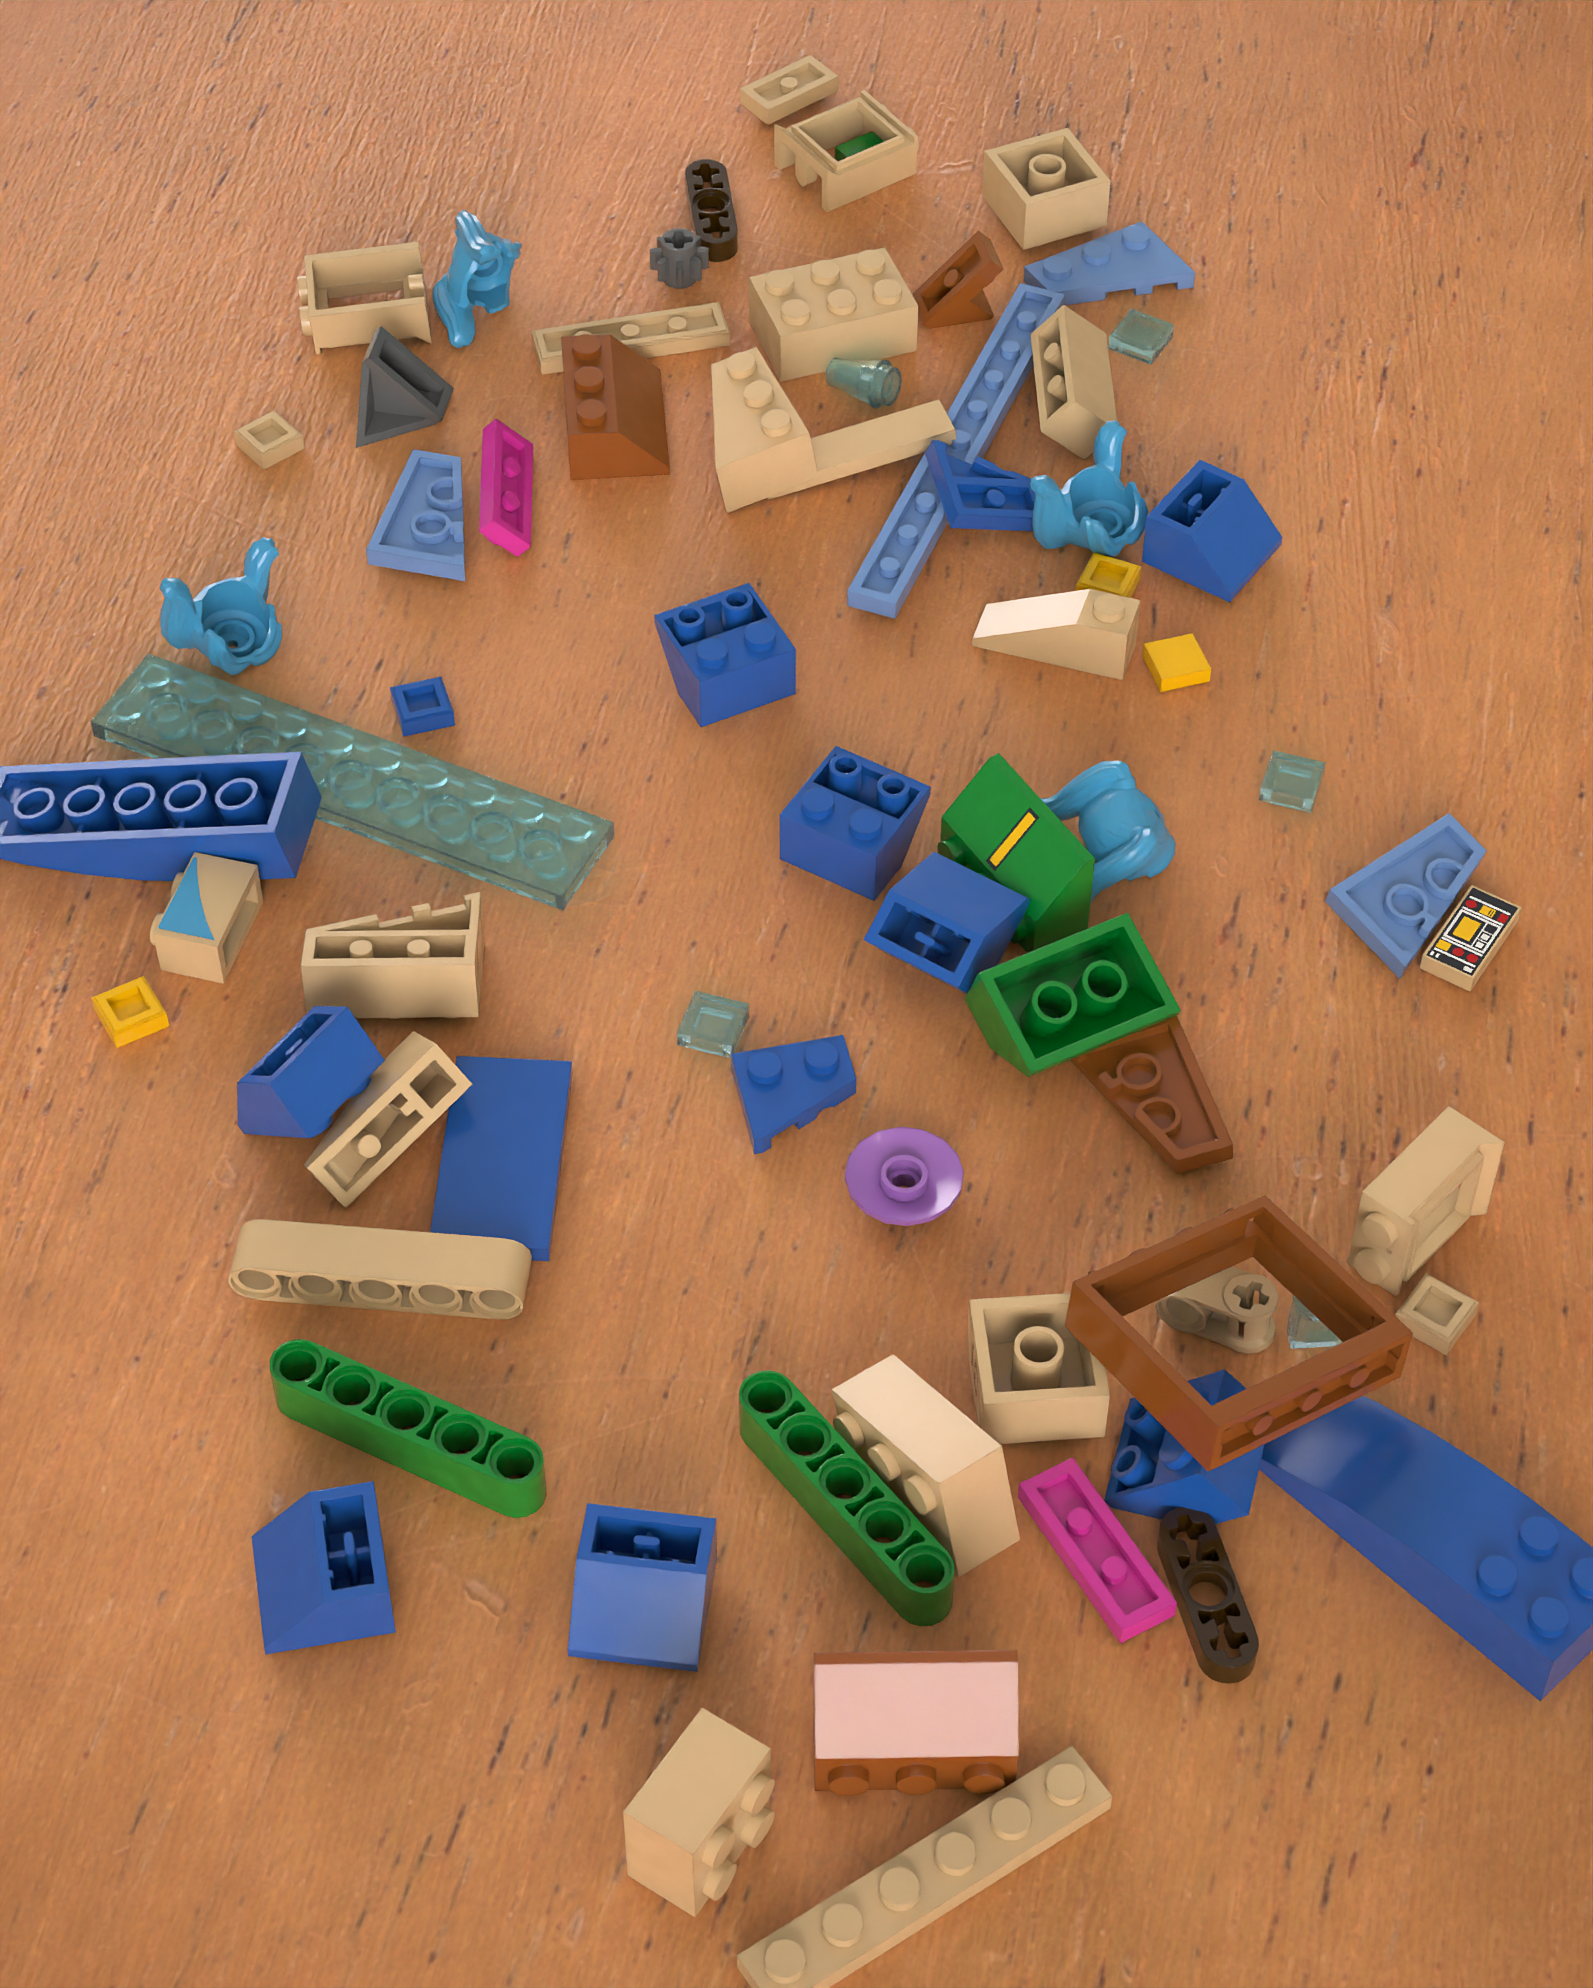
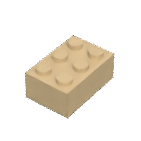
(831, 310)

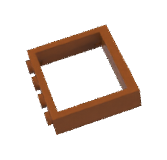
(1367, 1359)

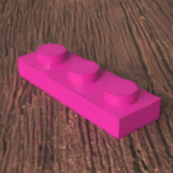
(506, 488)
(1097, 1550)

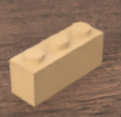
(1072, 380)

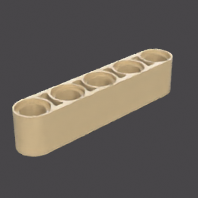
(380, 1269)

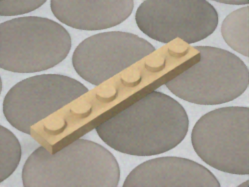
(929, 1878)

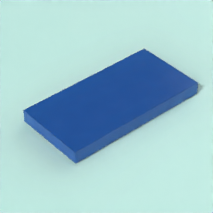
(504, 1152)

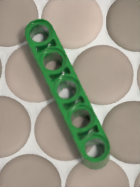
(423, 1450)
(853, 1521)

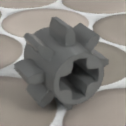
(679, 258)

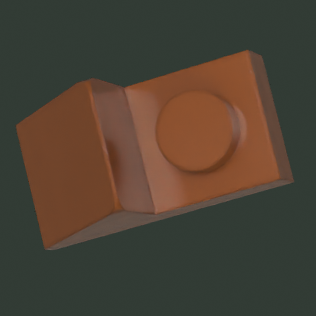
(955, 289)

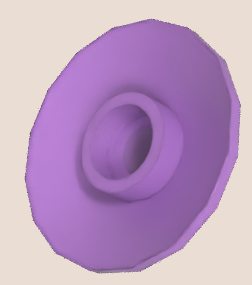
(904, 1159)

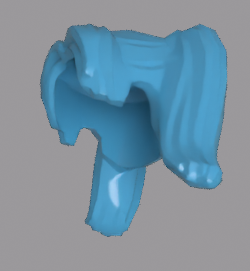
(475, 277)
(1093, 505)
(226, 614)
(1116, 824)

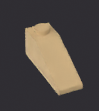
(1066, 629)
(387, 1117)

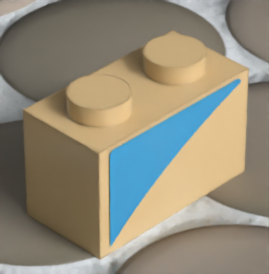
(207, 917)

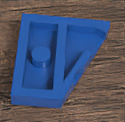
(980, 492)
(791, 1085)

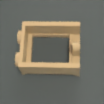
(855, 175)
(358, 274)
(1418, 1199)

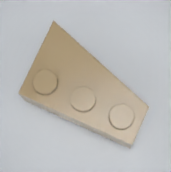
(756, 432)
(399, 966)
(930, 1459)

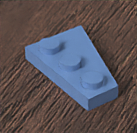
(1114, 262)
(423, 519)
(1408, 891)

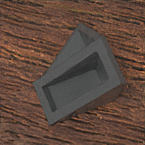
(397, 391)

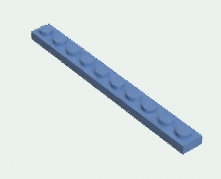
(976, 415)

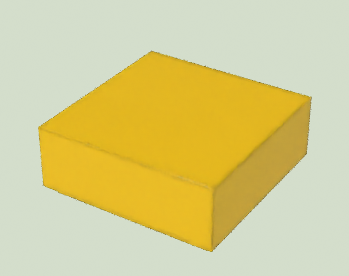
(1109, 576)
(1176, 662)
(130, 1012)

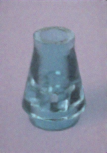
(867, 380)

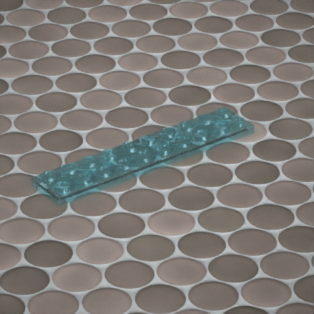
(366, 781)

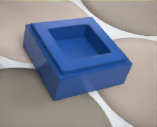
(422, 706)

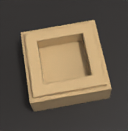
(269, 440)
(1437, 1313)

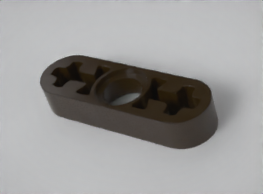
(716, 197)
(1203, 1620)

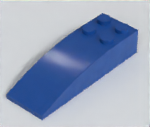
(154, 814)
(1447, 1535)

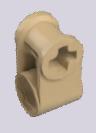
(1219, 1305)

